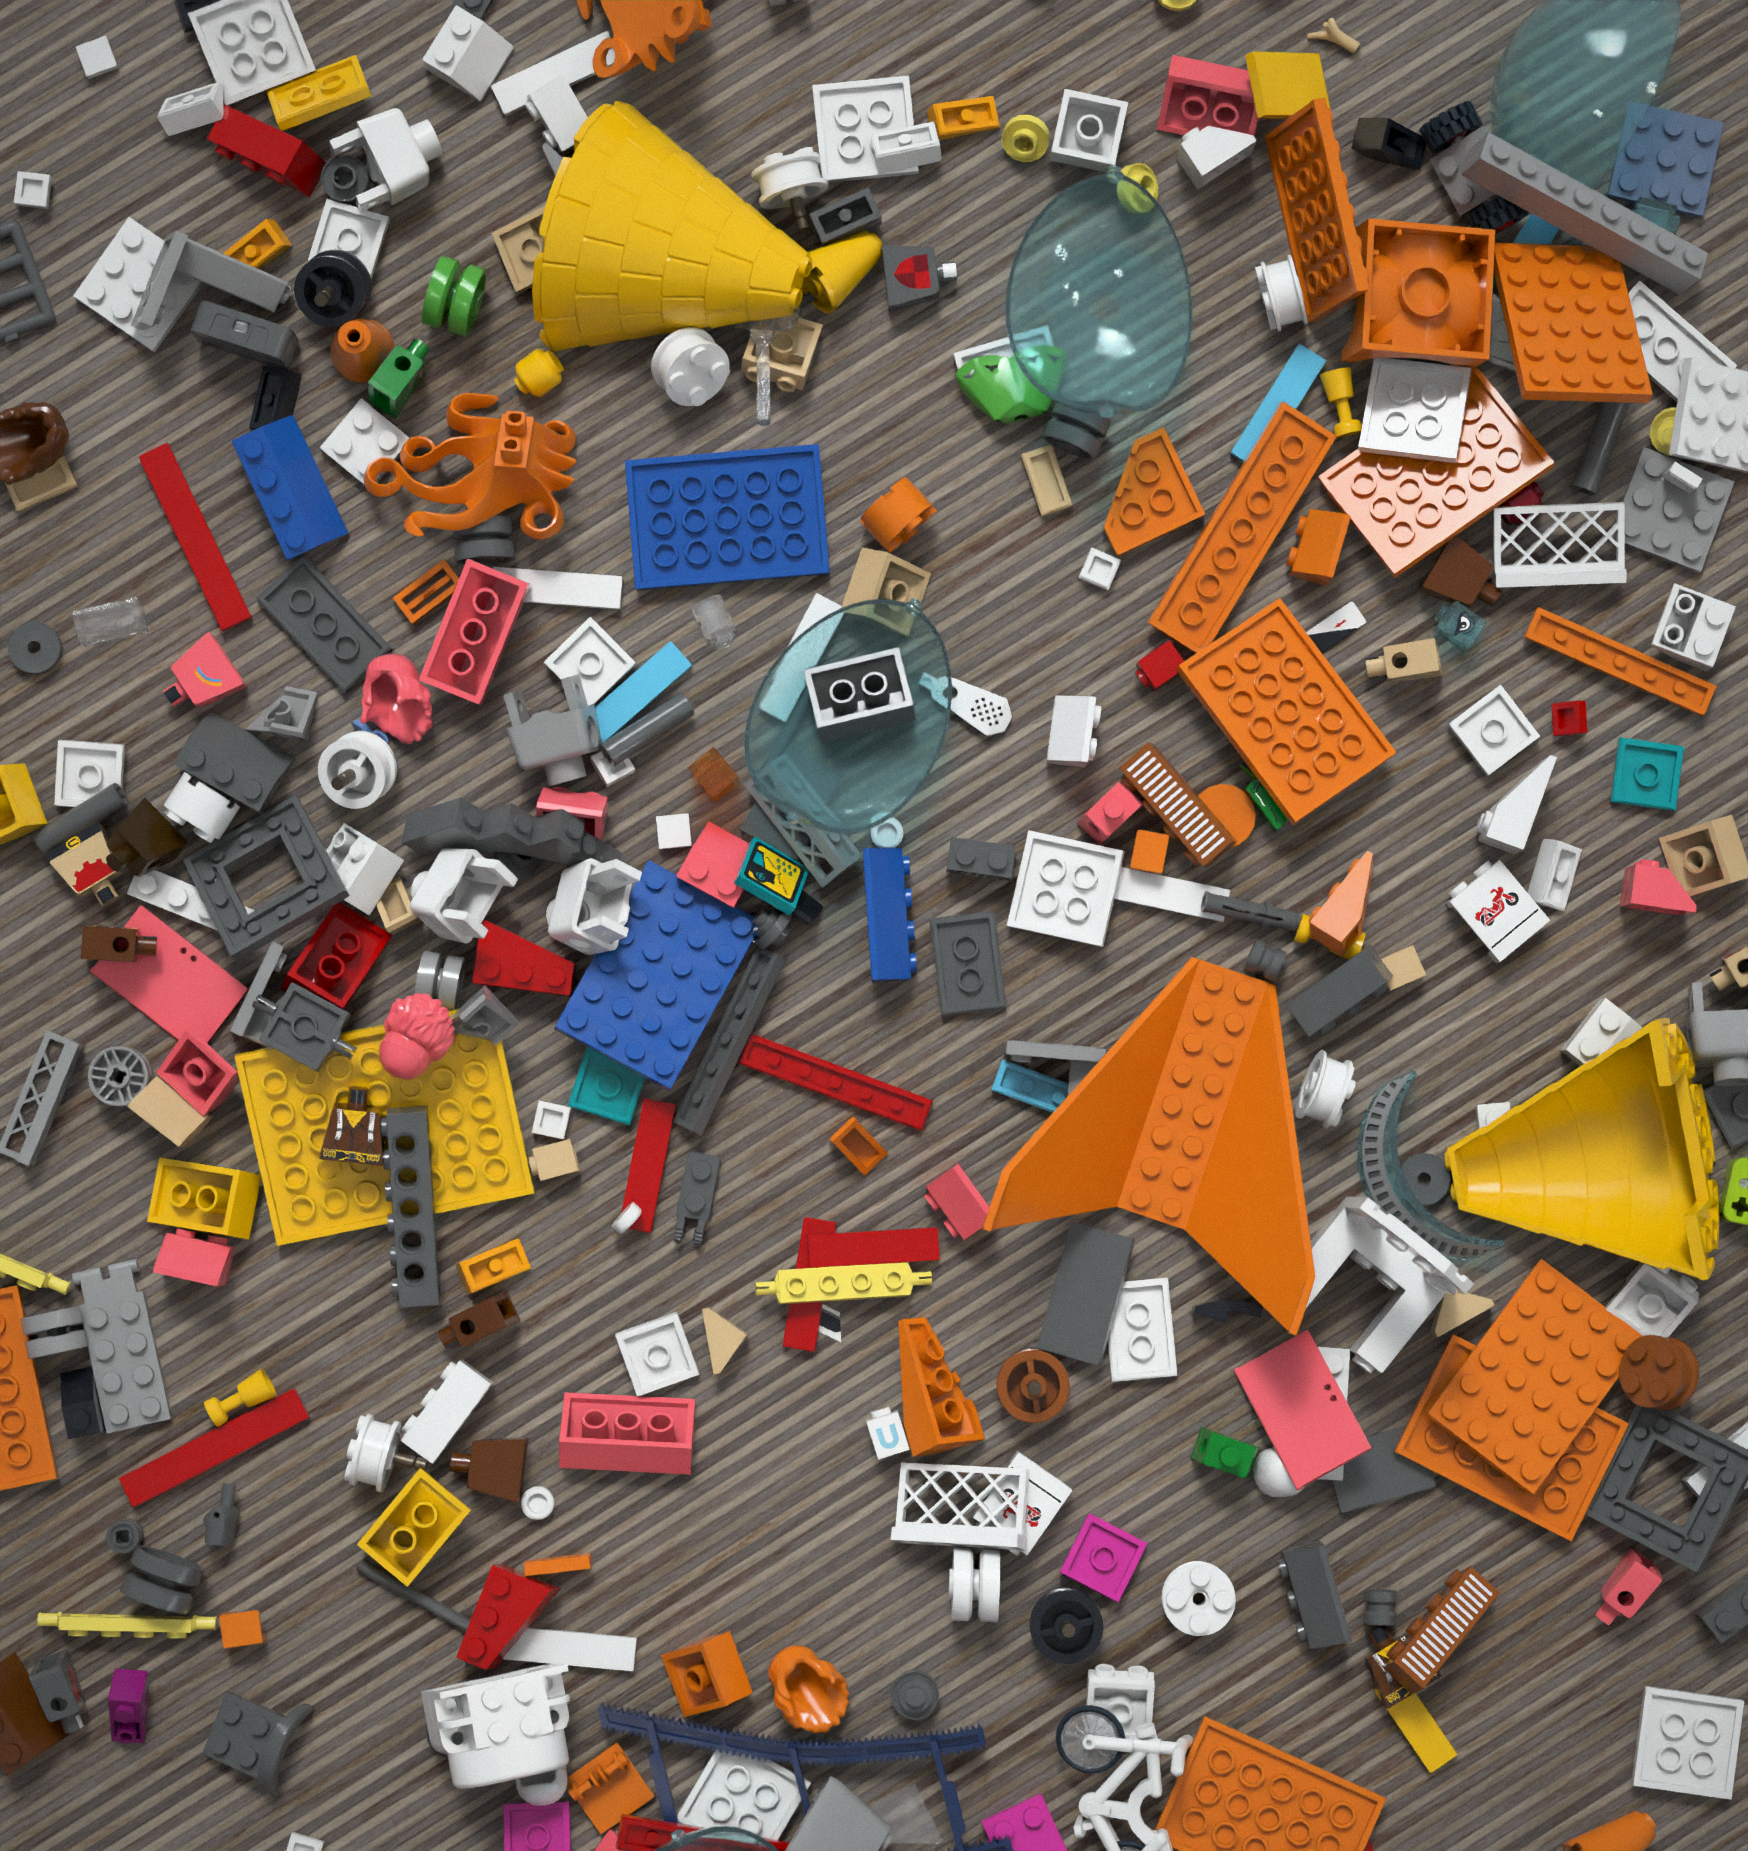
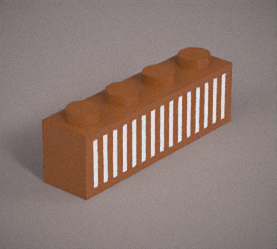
(1177, 805)
(1440, 1629)

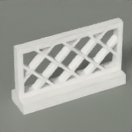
(1565, 572)
(961, 1535)

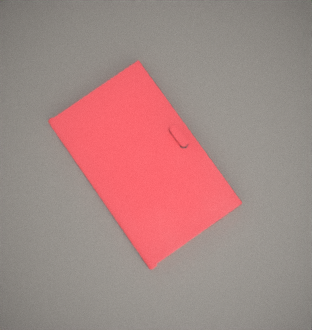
(171, 985)
(1301, 1416)

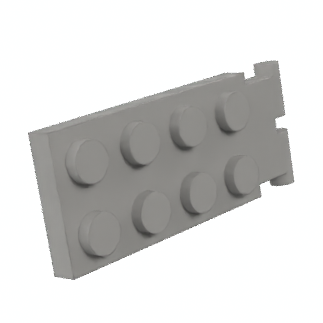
(122, 1348)

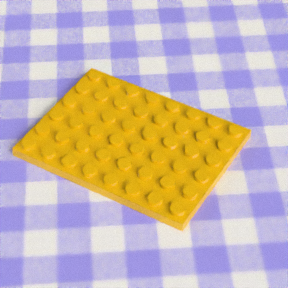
(472, 1133)

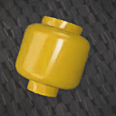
(538, 372)

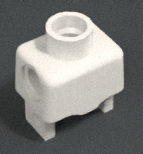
(394, 155)
(458, 893)
(592, 905)

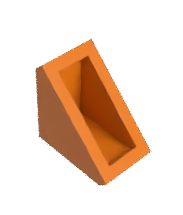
(858, 1145)

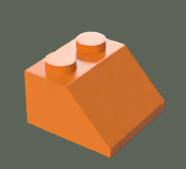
(1319, 545)
(707, 1674)

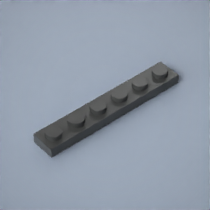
(729, 1040)

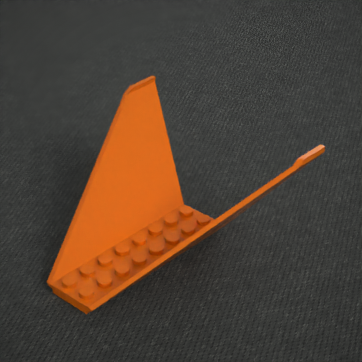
(1188, 1130)

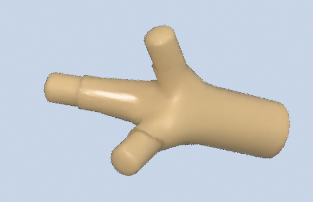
(1335, 35)

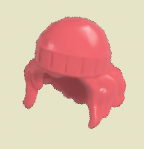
(396, 698)
(415, 1036)

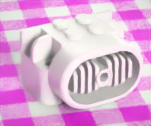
(500, 1725)

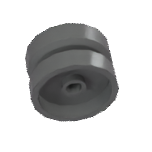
(162, 1579)

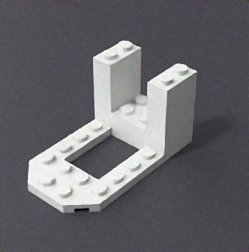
(1402, 1263)

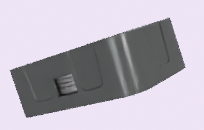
(244, 335)

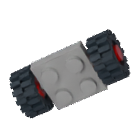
(1462, 129)

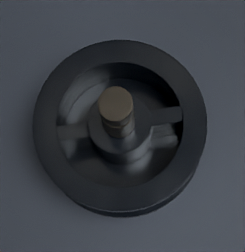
(333, 288)
(1066, 1625)

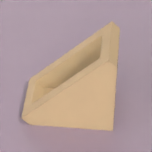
(395, 907)
(1456, 1310)
(722, 1338)

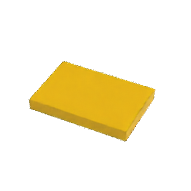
(1284, 82)
(318, 93)

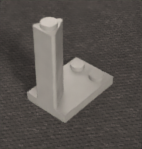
(208, 267)
(251, 1021)
(1081, 1057)

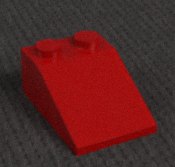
(338, 956)

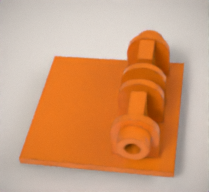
(608, 1788)

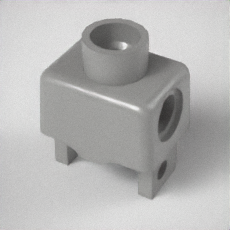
(554, 737)
(1718, 1039)

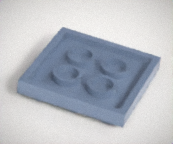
(1668, 161)

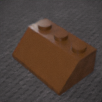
(22, 1720)

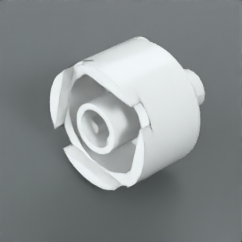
(200, 807)

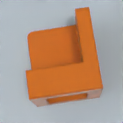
(1149, 852)
(241, 1628)

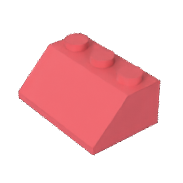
(1205, 96)

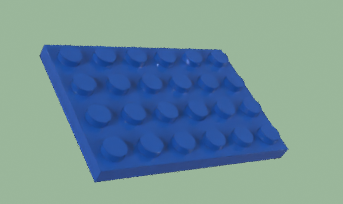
(727, 517)
(662, 980)

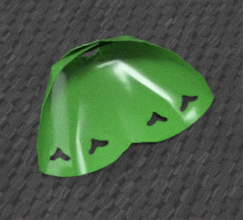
(1002, 392)

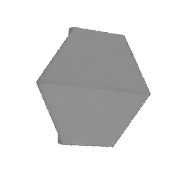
(288, 715)
(484, 1017)

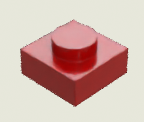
(1569, 718)

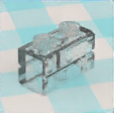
(110, 622)
(714, 622)

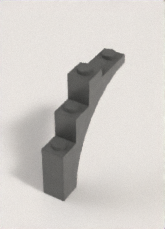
(508, 829)

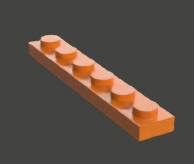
(1619, 661)

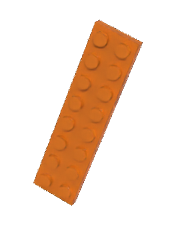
(1241, 528)

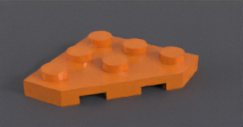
(1151, 495)

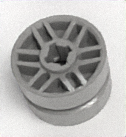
(441, 982)
(106, 1068)
(53, 1332)

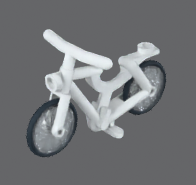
(1094, 1742)

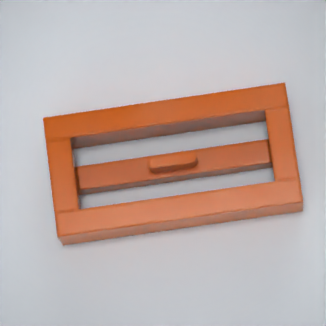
(414, 618)
(557, 1564)

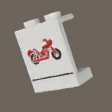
(1497, 909)
(1044, 1500)

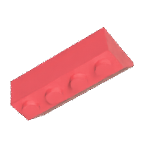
(474, 632)
(627, 1433)

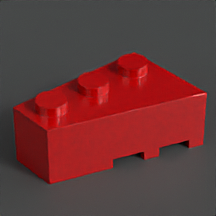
(267, 150)
(518, 964)
(503, 1614)

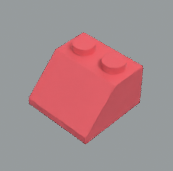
(587, 806)
(714, 864)
(1654, 890)
(198, 1073)
(958, 1201)
(195, 1258)

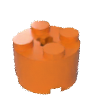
(897, 515)

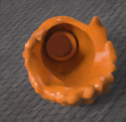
(808, 1689)

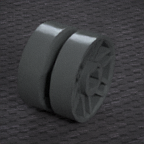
(1076, 431)
(486, 542)

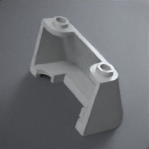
(840, 1823)

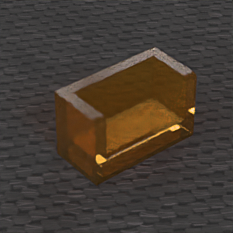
(714, 774)

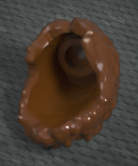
(30, 440)

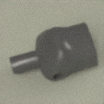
(222, 1519)

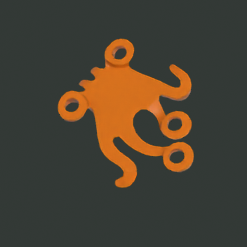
(644, 31)
(511, 461)

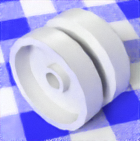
(975, 1584)

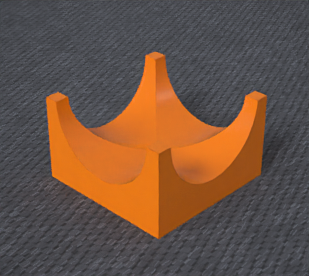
(1424, 293)

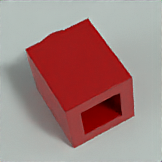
(1158, 666)

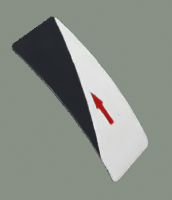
(1336, 626)

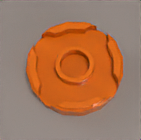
(1232, 809)

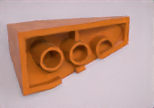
(933, 1404)

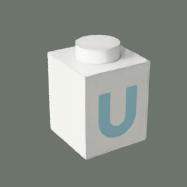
(887, 1433)

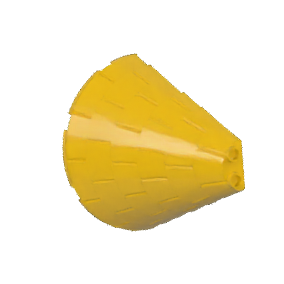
(652, 242)
(1605, 1158)

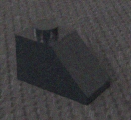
(1389, 142)
(81, 1403)

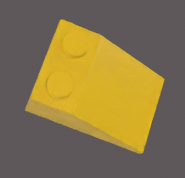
(18, 803)
(204, 1198)
(414, 1527)

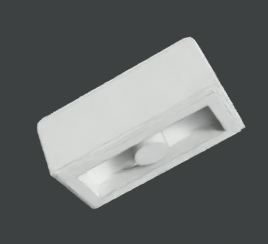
(192, 109)
(906, 147)
(1554, 874)

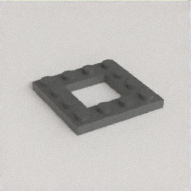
(210, 868)
(1697, 1538)

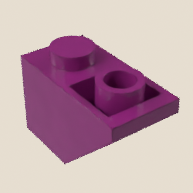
(128, 1705)

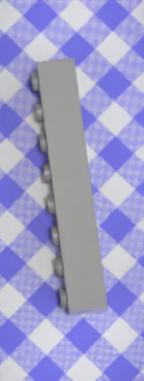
(1584, 213)

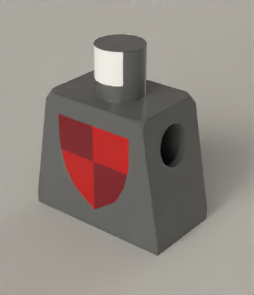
(913, 275)
(57, 1678)

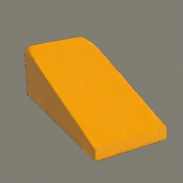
(963, 117)
(260, 245)
(493, 1266)

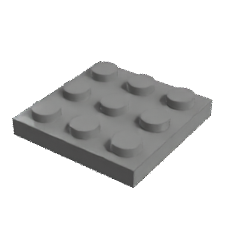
(1669, 520)

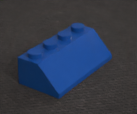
(290, 487)
(887, 914)

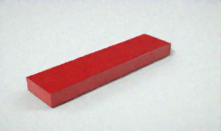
(648, 1160)
(873, 1247)
(804, 1318)

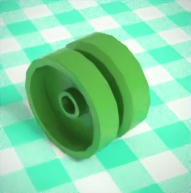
(454, 296)

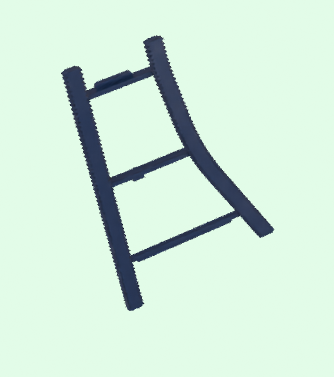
(802, 1751)

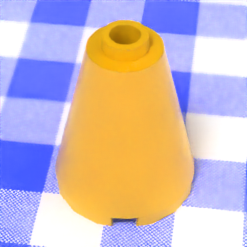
(840, 268)

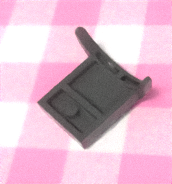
(253, 1738)

